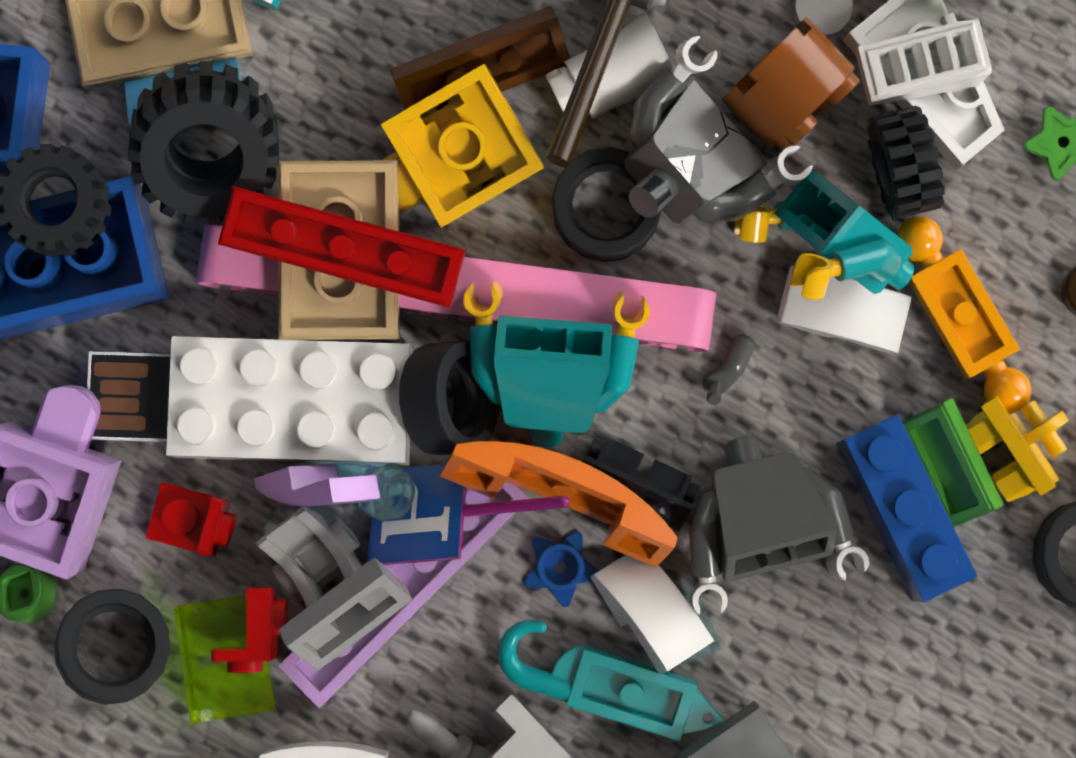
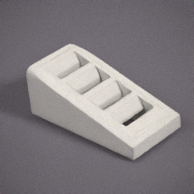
(971, 52)

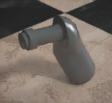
(730, 370)

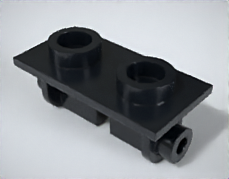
(663, 489)

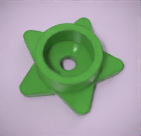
(1046, 143)

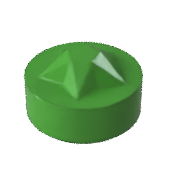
(26, 594)

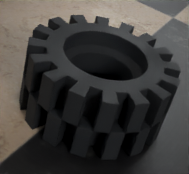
(905, 162)

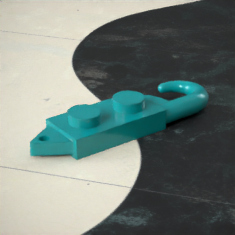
(611, 686)

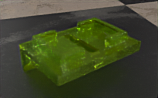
(210, 689)

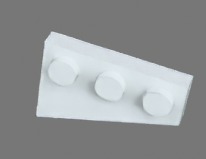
(960, 119)

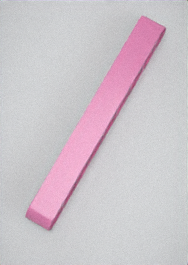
(676, 312)

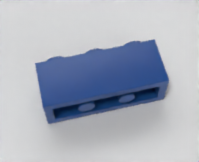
(906, 509)

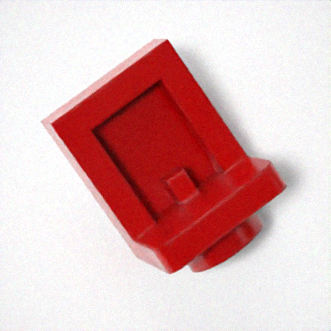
(263, 619)

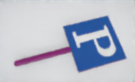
(436, 518)

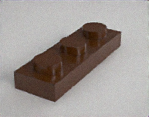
(511, 52)

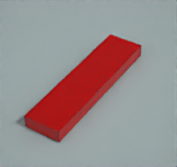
(341, 247)

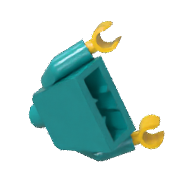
(841, 231)
(551, 371)

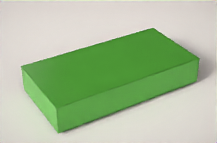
(953, 462)

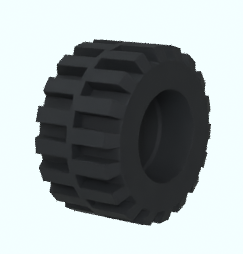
(196, 99)

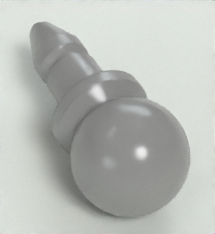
(443, 740)

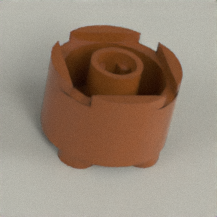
(790, 85)

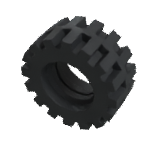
(27, 174)

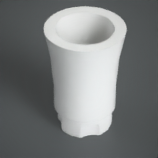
(631, 68)

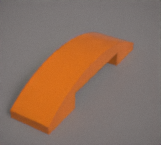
(632, 523)

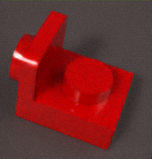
(191, 520)

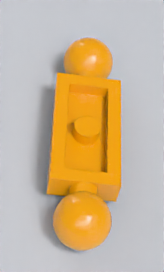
(964, 314)

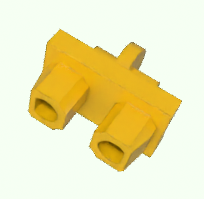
(1030, 467)

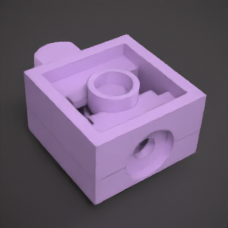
(54, 484)

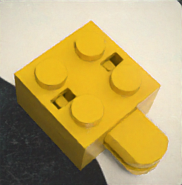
(459, 147)

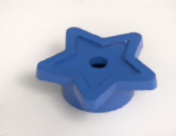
(550, 553)

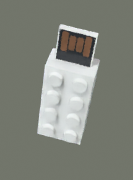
(257, 399)

